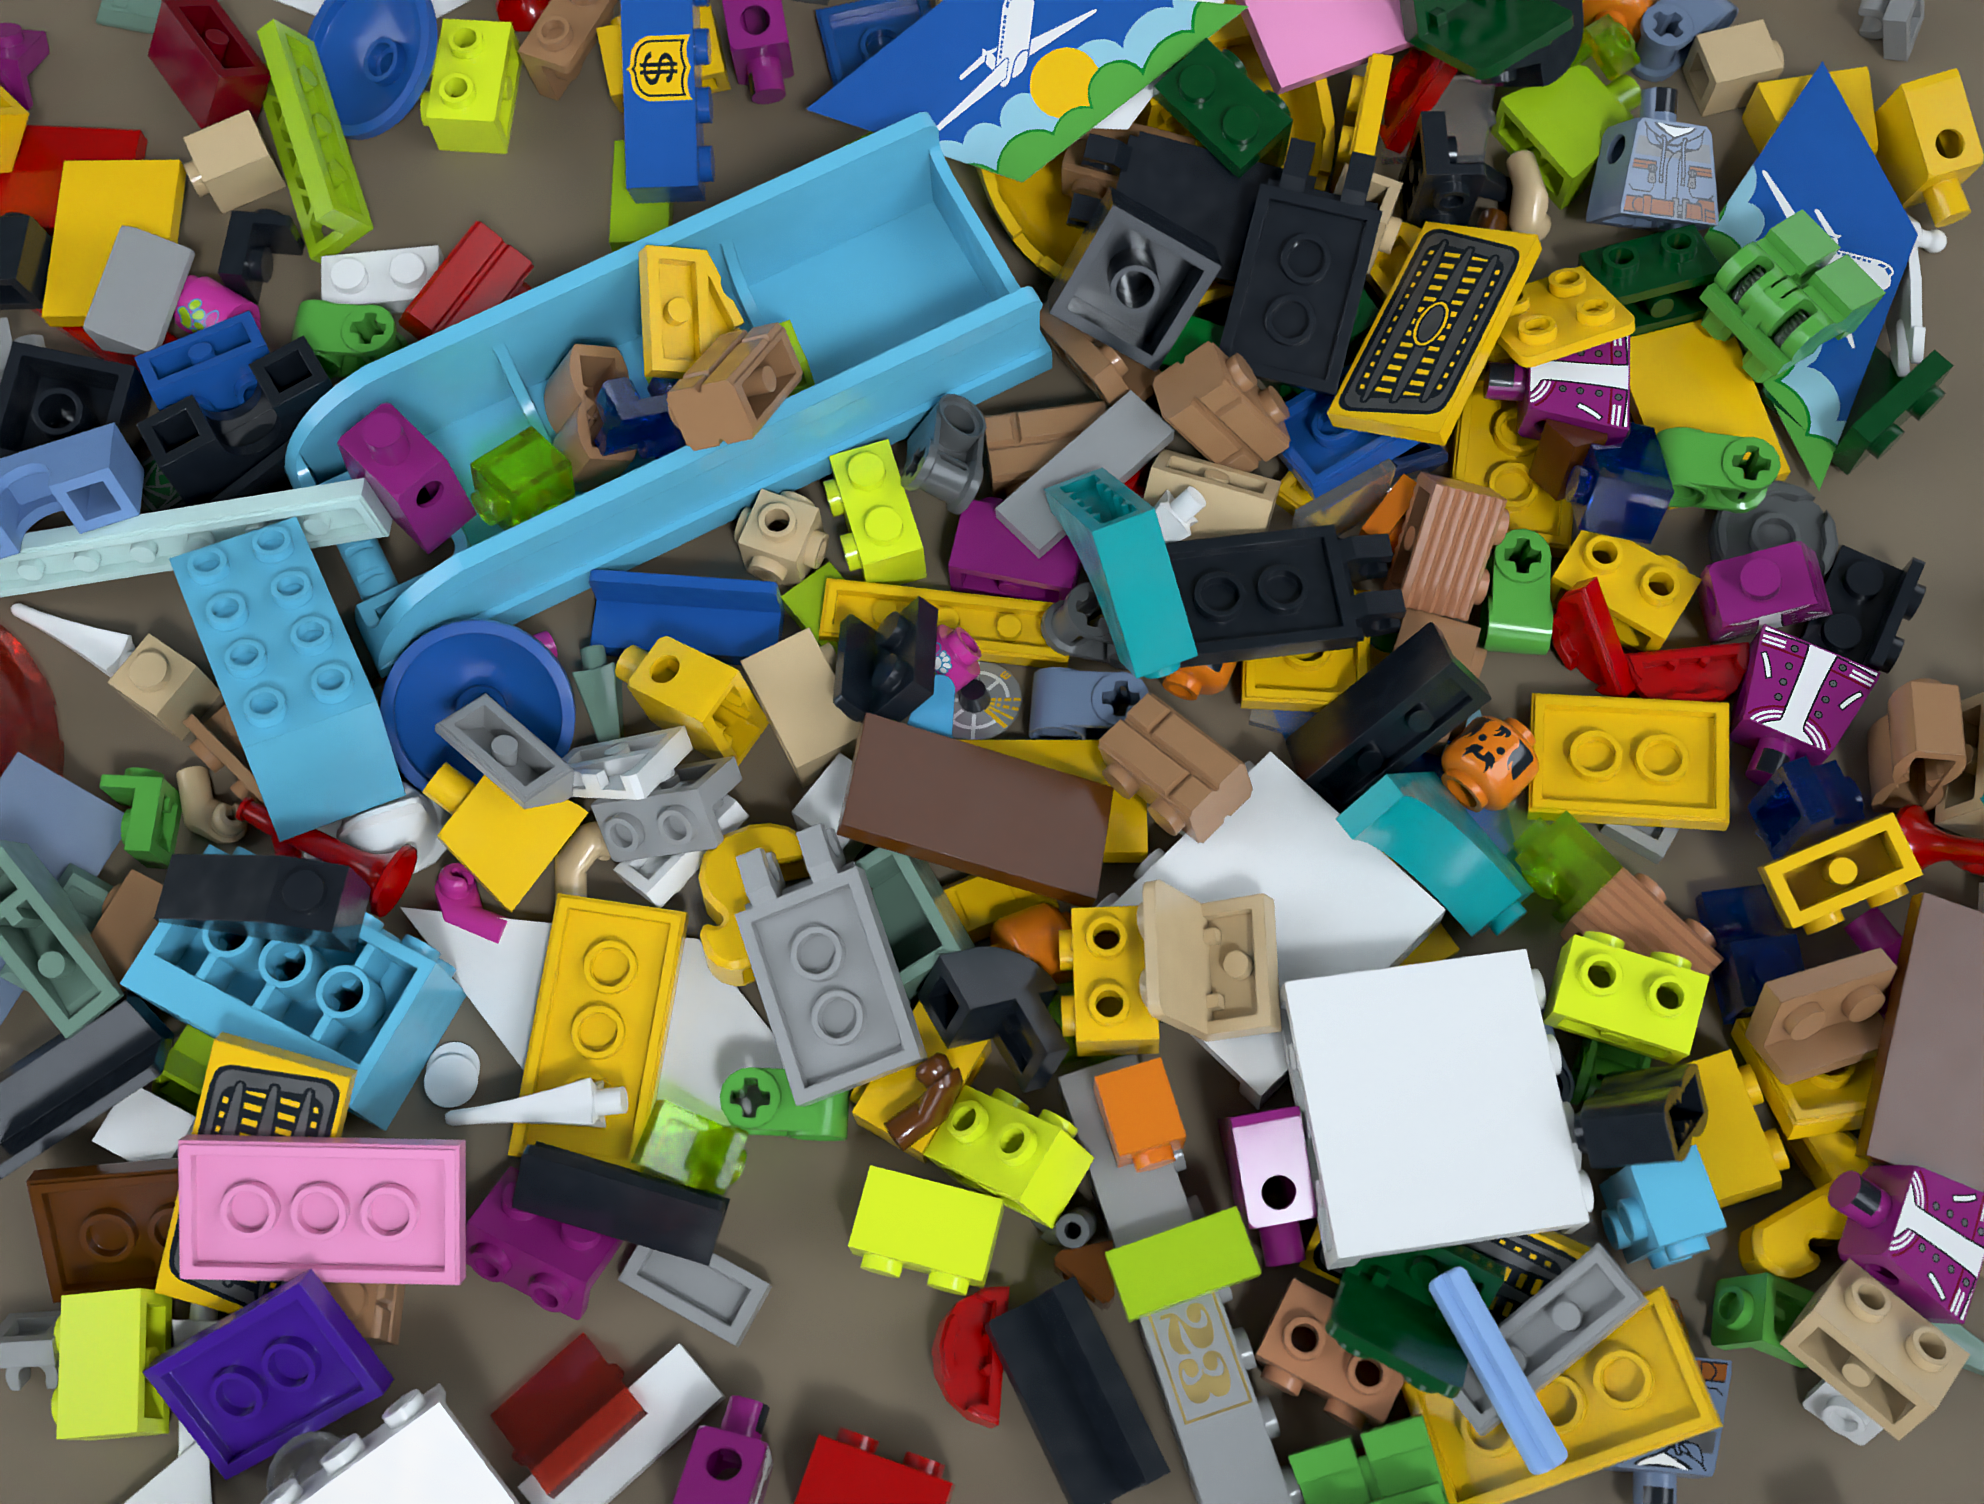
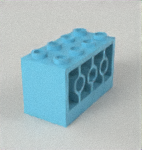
(289, 678)
(355, 1009)

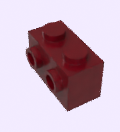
(207, 61)

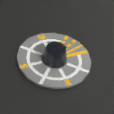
(986, 704)

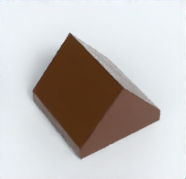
(1557, 453)
(1091, 1271)

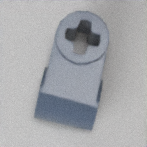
(1670, 31)
(1079, 703)

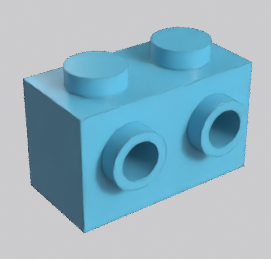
(1661, 1211)

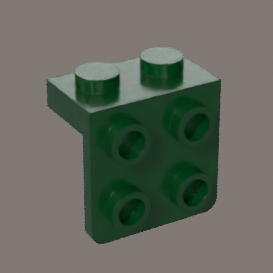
(1483, 34)
(1226, 109)
(1883, 406)
(1391, 1316)

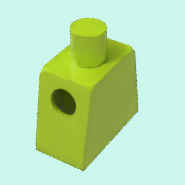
(1565, 126)

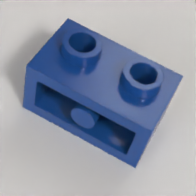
(206, 365)

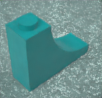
(1128, 569)
(1442, 847)

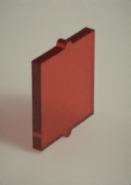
(568, 1415)

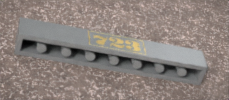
(1190, 1346)

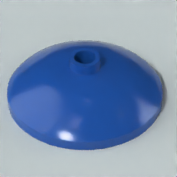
(375, 59)
(454, 668)

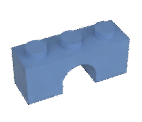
(84, 474)

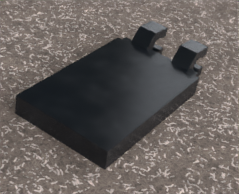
(1183, 186)
(1303, 274)
(1283, 593)

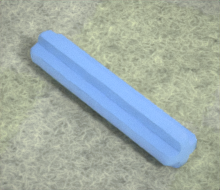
(1498, 1371)

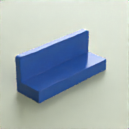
(707, 613)

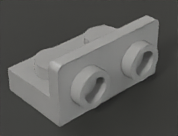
(673, 816)

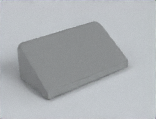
(137, 292)
(508, 753)

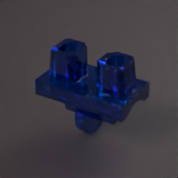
(637, 422)

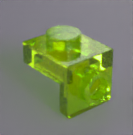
(1609, 46)
(691, 1148)

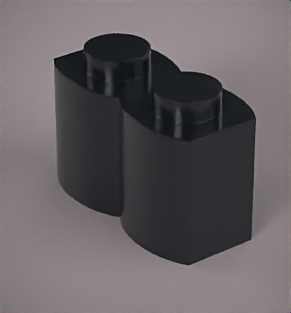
(1642, 1117)

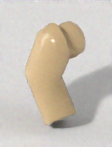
(1528, 197)
(202, 812)
(576, 858)

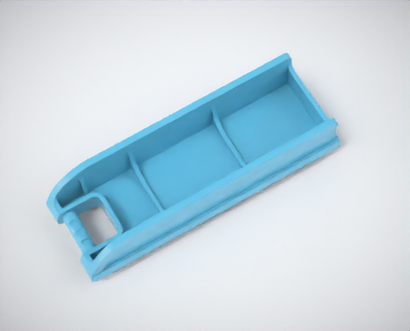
(860, 252)

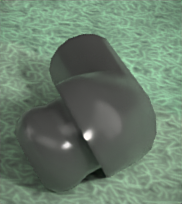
(1071, 1229)

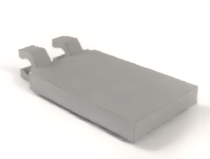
(825, 971)

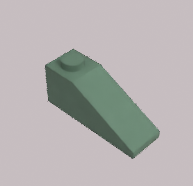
(50, 944)

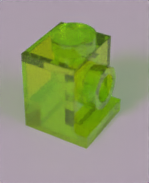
(1564, 863)

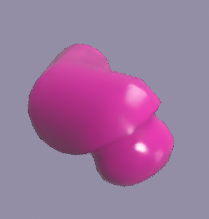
(462, 906)

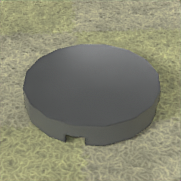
(1781, 518)

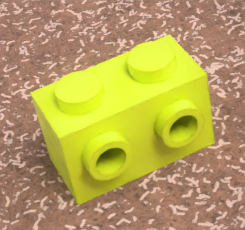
(473, 86)
(877, 515)
(1626, 997)
(1010, 1153)
(925, 1230)
(102, 1351)

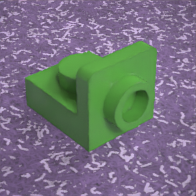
(153, 822)
(1757, 1313)

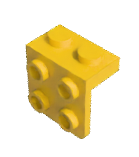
(1560, 318)

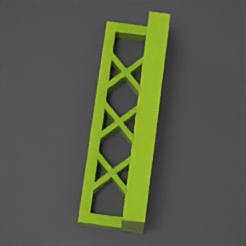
(311, 143)

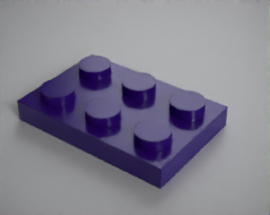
(268, 1374)

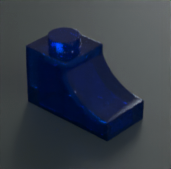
(1622, 487)
(1805, 805)
(1750, 942)

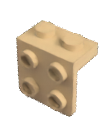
(1210, 963)

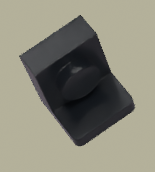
(249, 249)

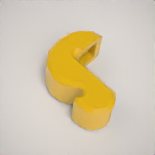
(726, 895)
(1783, 1239)

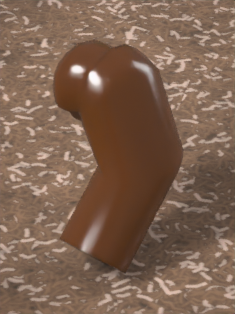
(931, 1107)

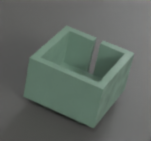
(914, 914)

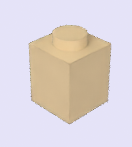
(1729, 64)
(232, 163)
(164, 686)

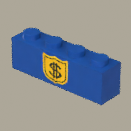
(666, 100)

